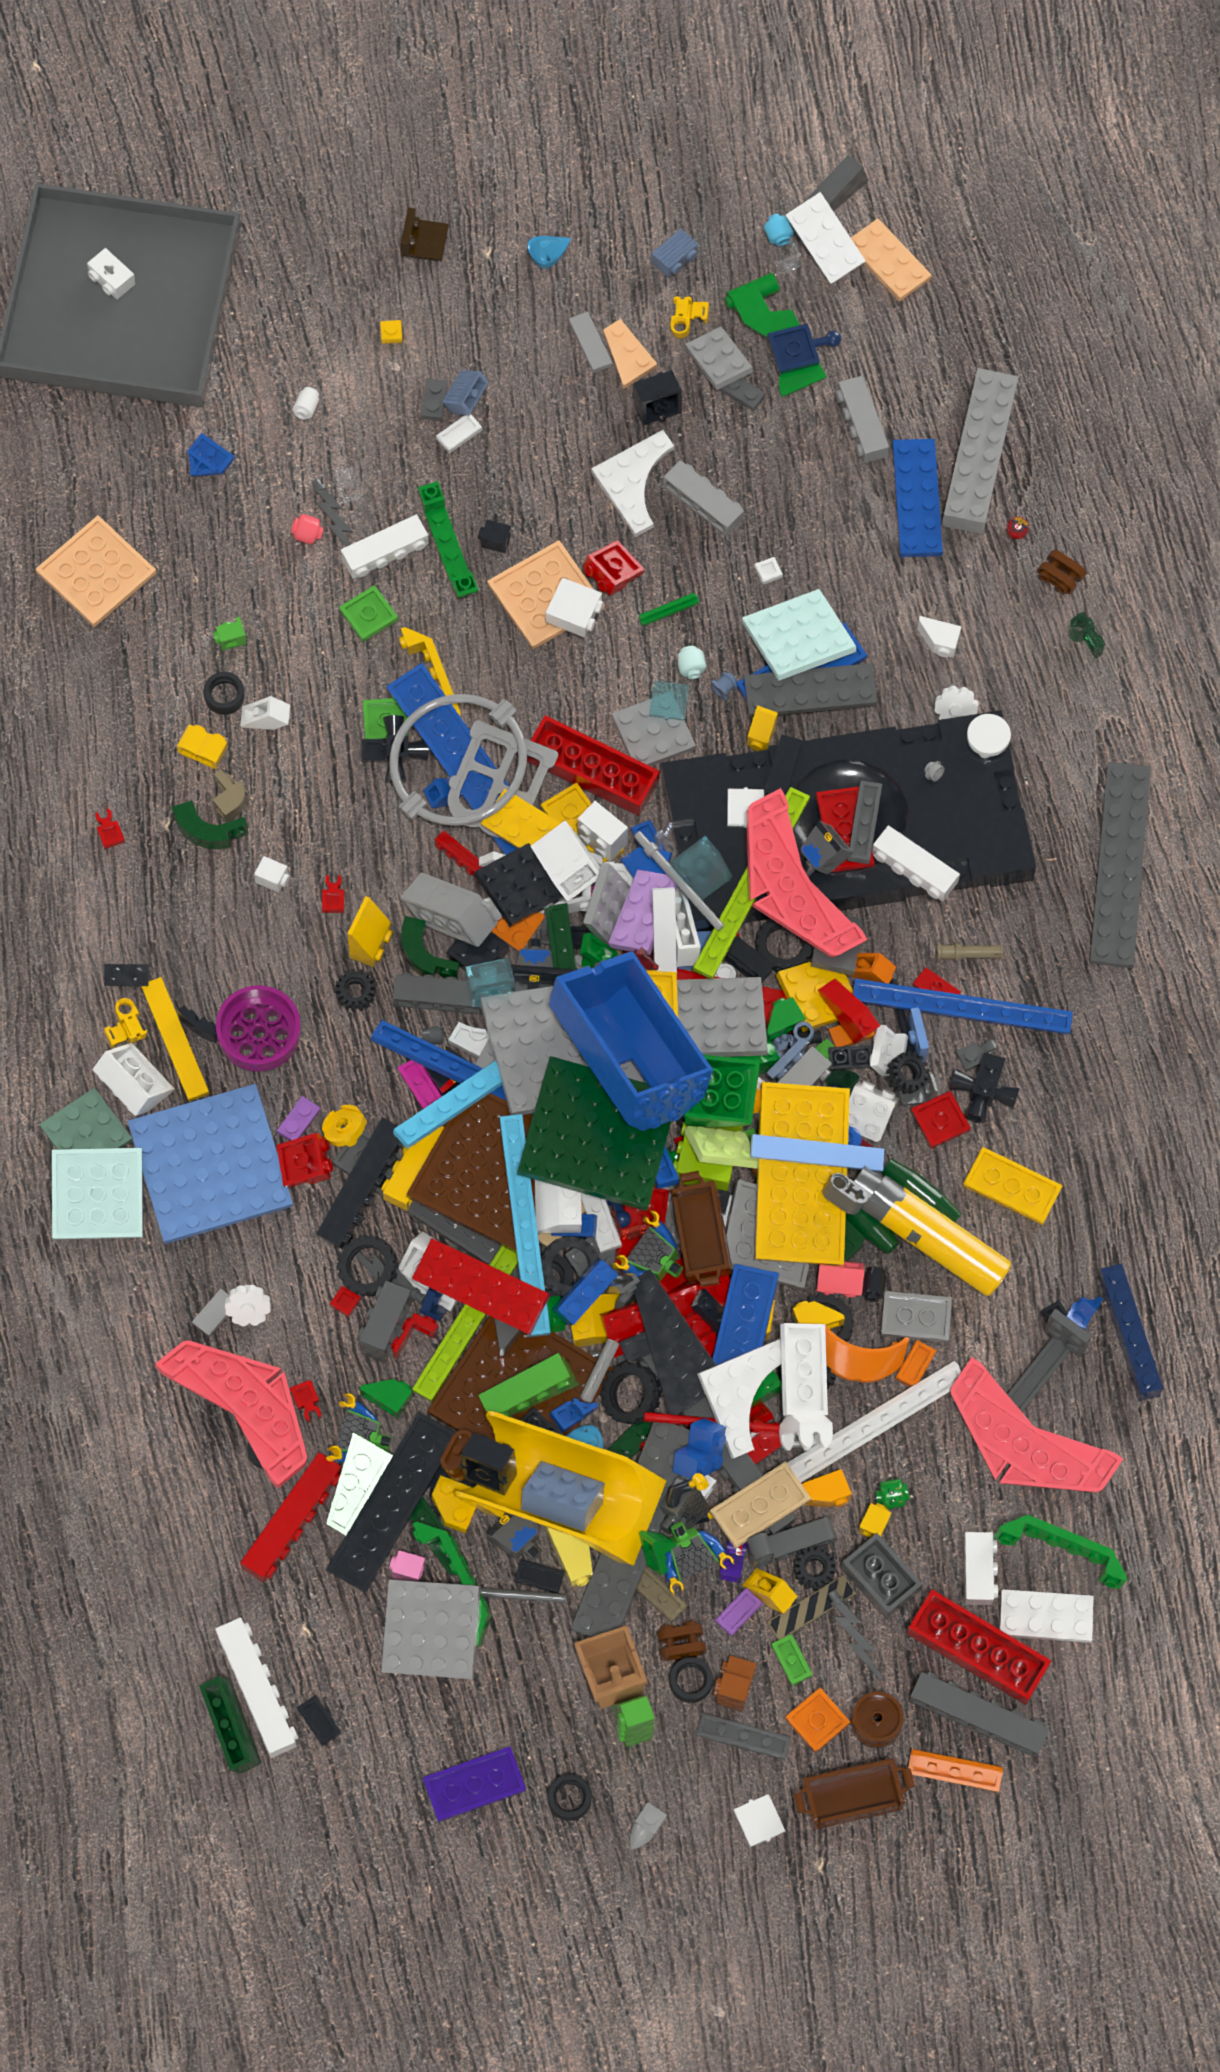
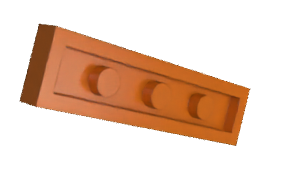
(955, 1770)

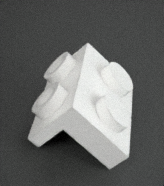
(886, 1047)

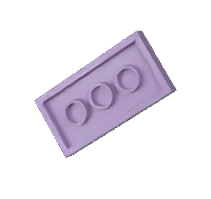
(635, 920)

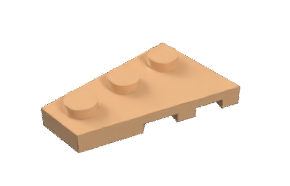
(629, 355)

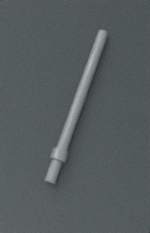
(653, 851)

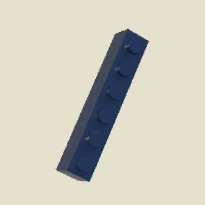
(1130, 1332)

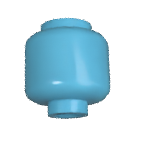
(778, 229)

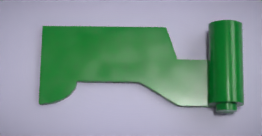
(754, 313)

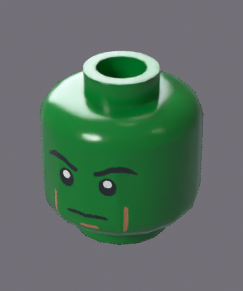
(892, 1494)

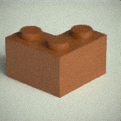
(735, 1684)

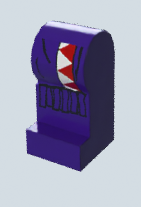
(734, 1571)

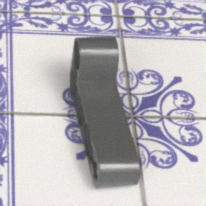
(789, 1543)

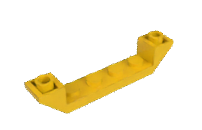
(417, 642)

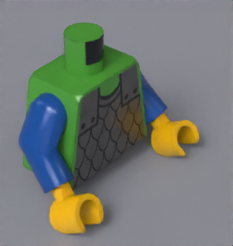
(653, 1252)
(361, 1421)
(692, 1554)

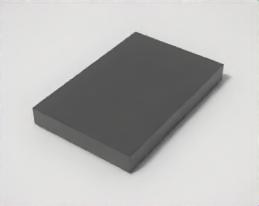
(843, 963)

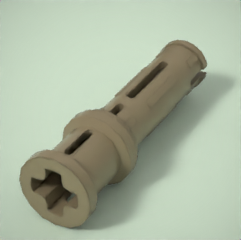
(957, 951)

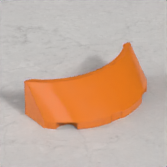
(863, 1363)

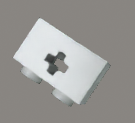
(110, 274)

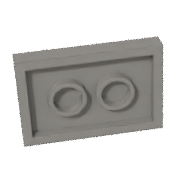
(718, 358)
(916, 1316)

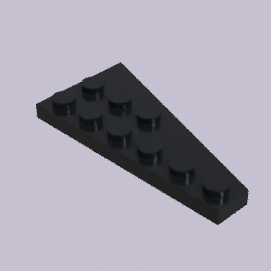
(673, 1346)

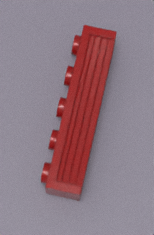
(458, 853)

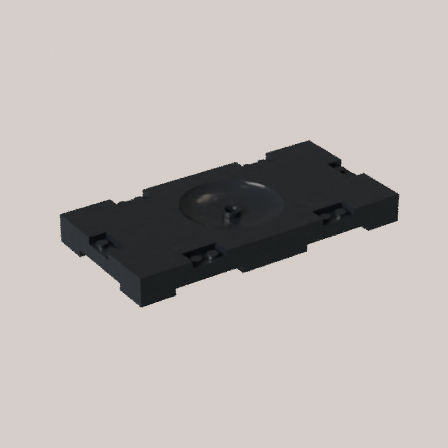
(963, 819)

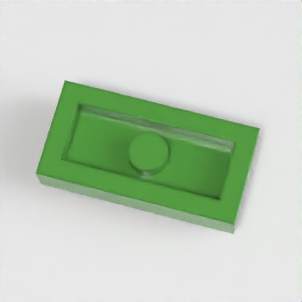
(791, 1660)

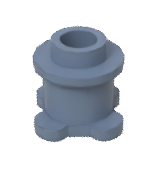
(724, 685)

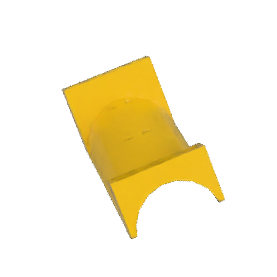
(629, 1488)

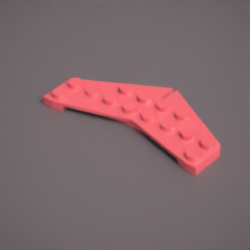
(791, 897)
(242, 1388)
(1033, 1454)

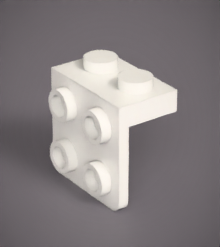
(870, 1109)

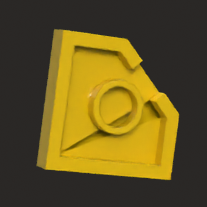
(453, 1511)

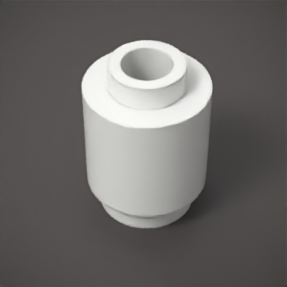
(306, 403)

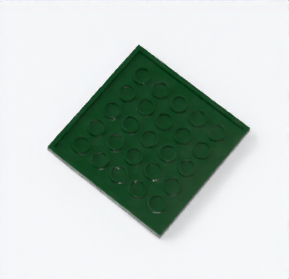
(586, 1143)

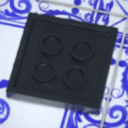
(518, 885)

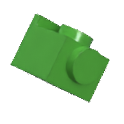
(230, 635)

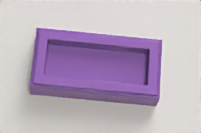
(738, 1612)

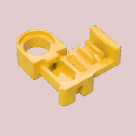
(688, 310)
(127, 1026)

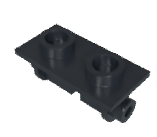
(126, 974)

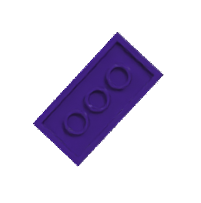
(474, 1784)

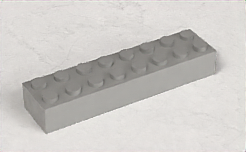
(980, 451)

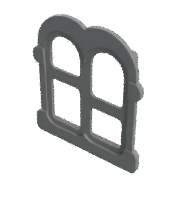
(485, 731)

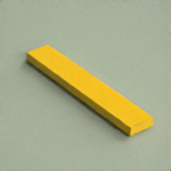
(175, 1039)

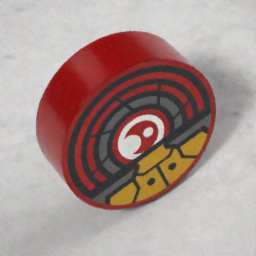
(1017, 528)

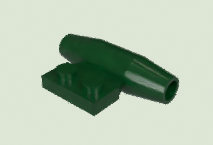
(921, 1188)
(862, 1227)

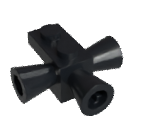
(379, 749)
(984, 1088)

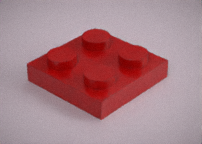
(940, 1119)

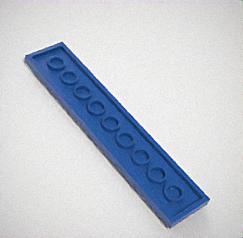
(445, 736)

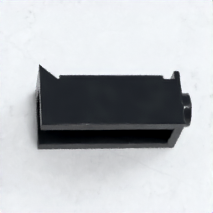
(748, 960)

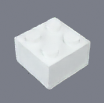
(602, 831)

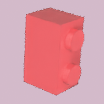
(841, 1279)

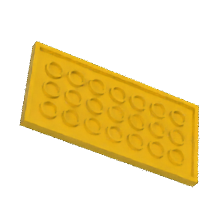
(791, 1211)

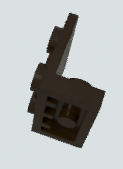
(423, 238)

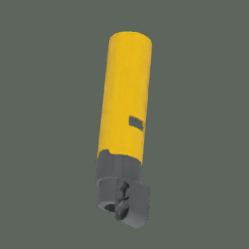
(920, 1226)

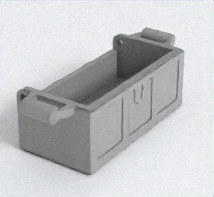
(451, 909)

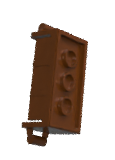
(701, 1230)
(853, 1793)

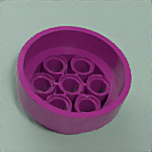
(263, 1003)

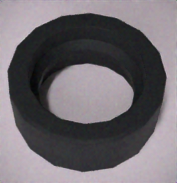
(220, 678)
(696, 1663)
(569, 1815)

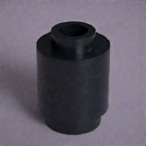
(874, 1284)

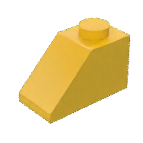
(762, 729)
(817, 1314)
(770, 1590)

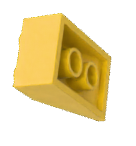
(369, 934)
(589, 1327)

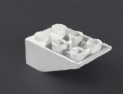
(566, 860)

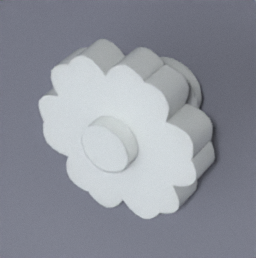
(956, 703)
(247, 1305)

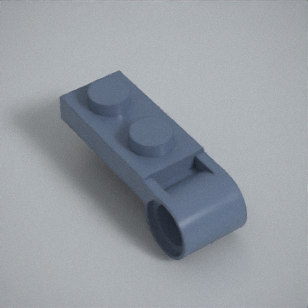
(793, 1053)

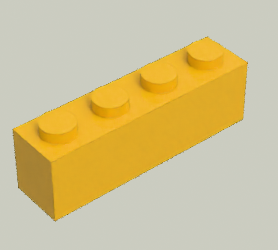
(407, 1169)

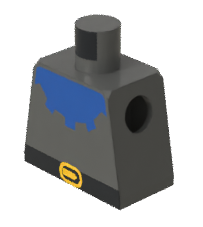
(824, 849)
(535, 957)
(515, 1536)

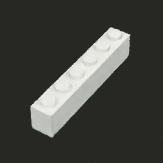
(256, 1689)

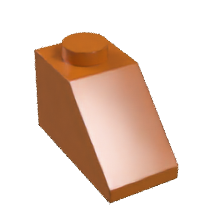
(873, 968)

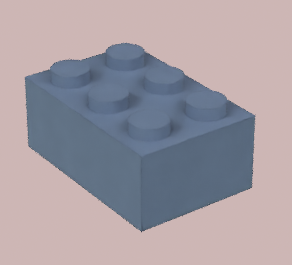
(562, 1496)

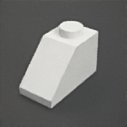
(939, 636)
(265, 714)

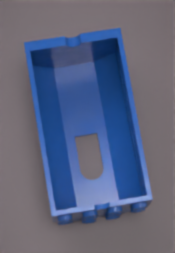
(621, 1018)

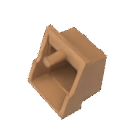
(611, 1667)

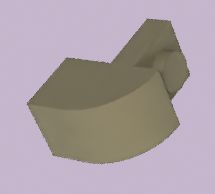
(232, 799)

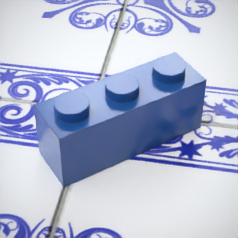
(585, 1292)

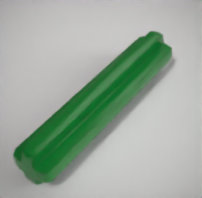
(668, 609)

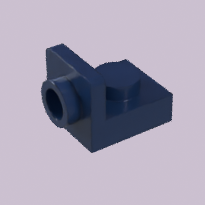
(431, 1305)

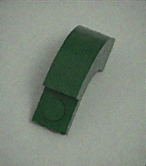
(206, 834)
(416, 955)

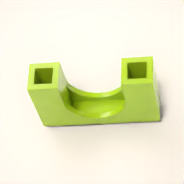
(709, 1172)

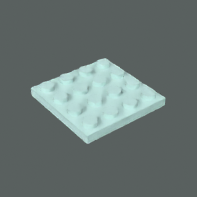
(799, 634)
(97, 1193)

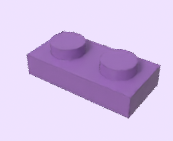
(298, 1119)

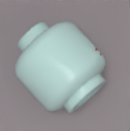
(691, 662)

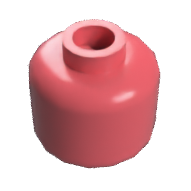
(306, 529)

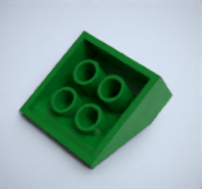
(729, 1094)

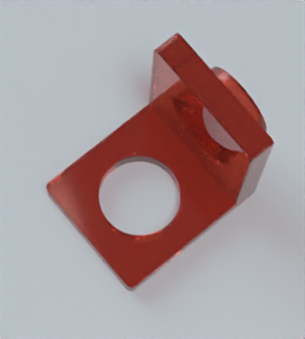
(630, 1233)

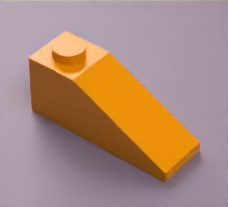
(828, 1490)

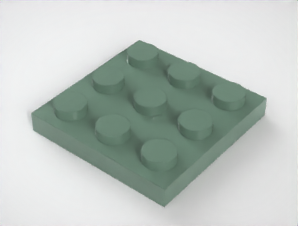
(86, 1125)

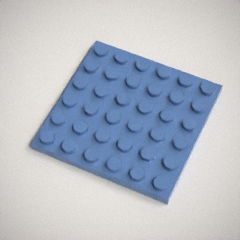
(210, 1163)

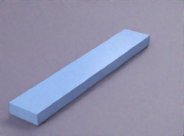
(816, 1153)

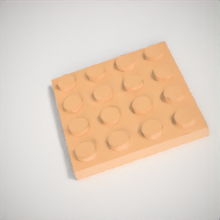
(96, 571)
(529, 588)

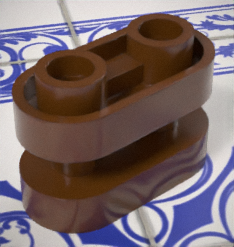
(1061, 572)
(452, 1455)
(671, 1634)

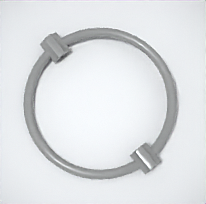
(501, 714)

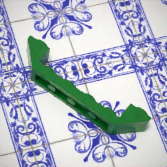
(434, 509)
(428, 1534)
(1111, 1573)

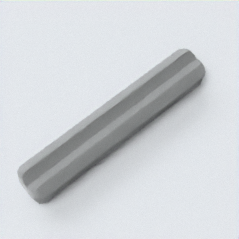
(599, 1370)

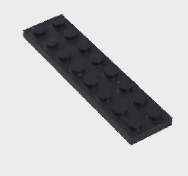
(391, 1503)

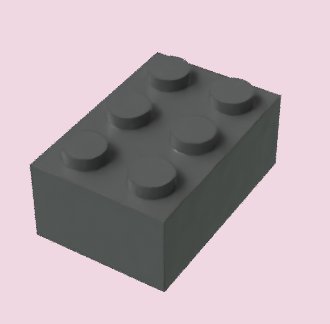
(384, 1321)
(881, 1576)

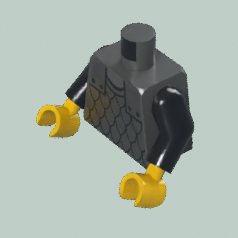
(685, 1503)

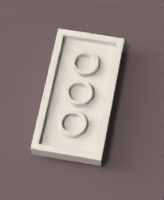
(825, 238)
(1046, 1615)

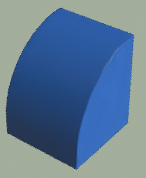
(438, 792)

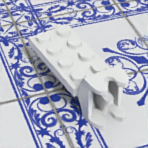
(804, 1386)

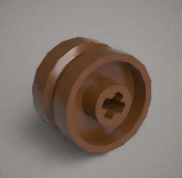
(874, 1733)

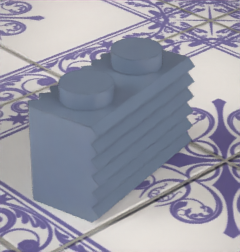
(675, 253)
(465, 392)

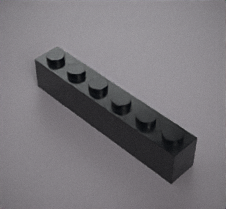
(361, 1185)

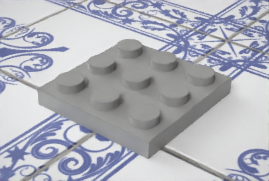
(652, 738)
(606, 902)

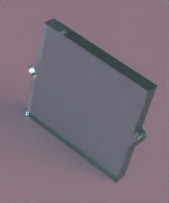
(669, 700)

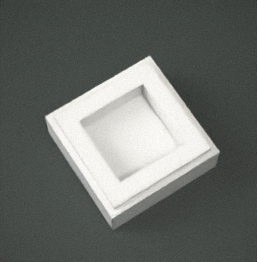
(768, 570)

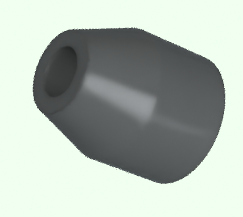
(433, 1035)

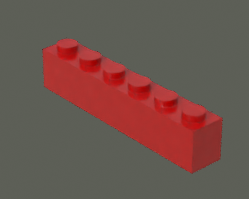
(291, 1518)

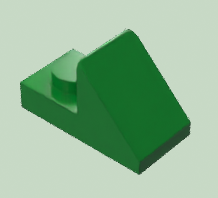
(594, 951)
(654, 1549)

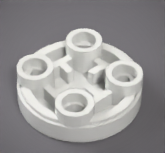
(988, 735)

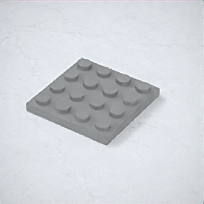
(724, 1015)
(741, 1238)
(431, 1629)

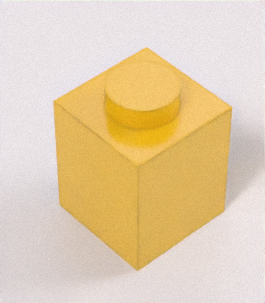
(874, 1520)

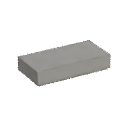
(212, 1314)

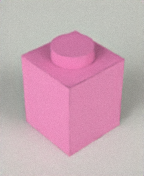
(407, 1566)

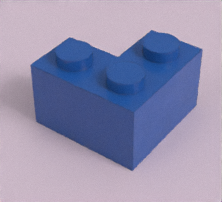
(703, 1450)

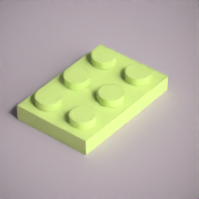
(721, 1146)

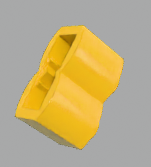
(202, 746)

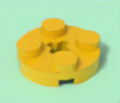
(351, 1132)

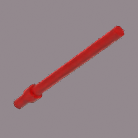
(755, 1425)

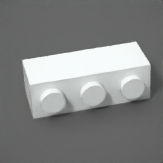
(979, 1568)

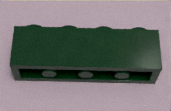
(230, 1725)

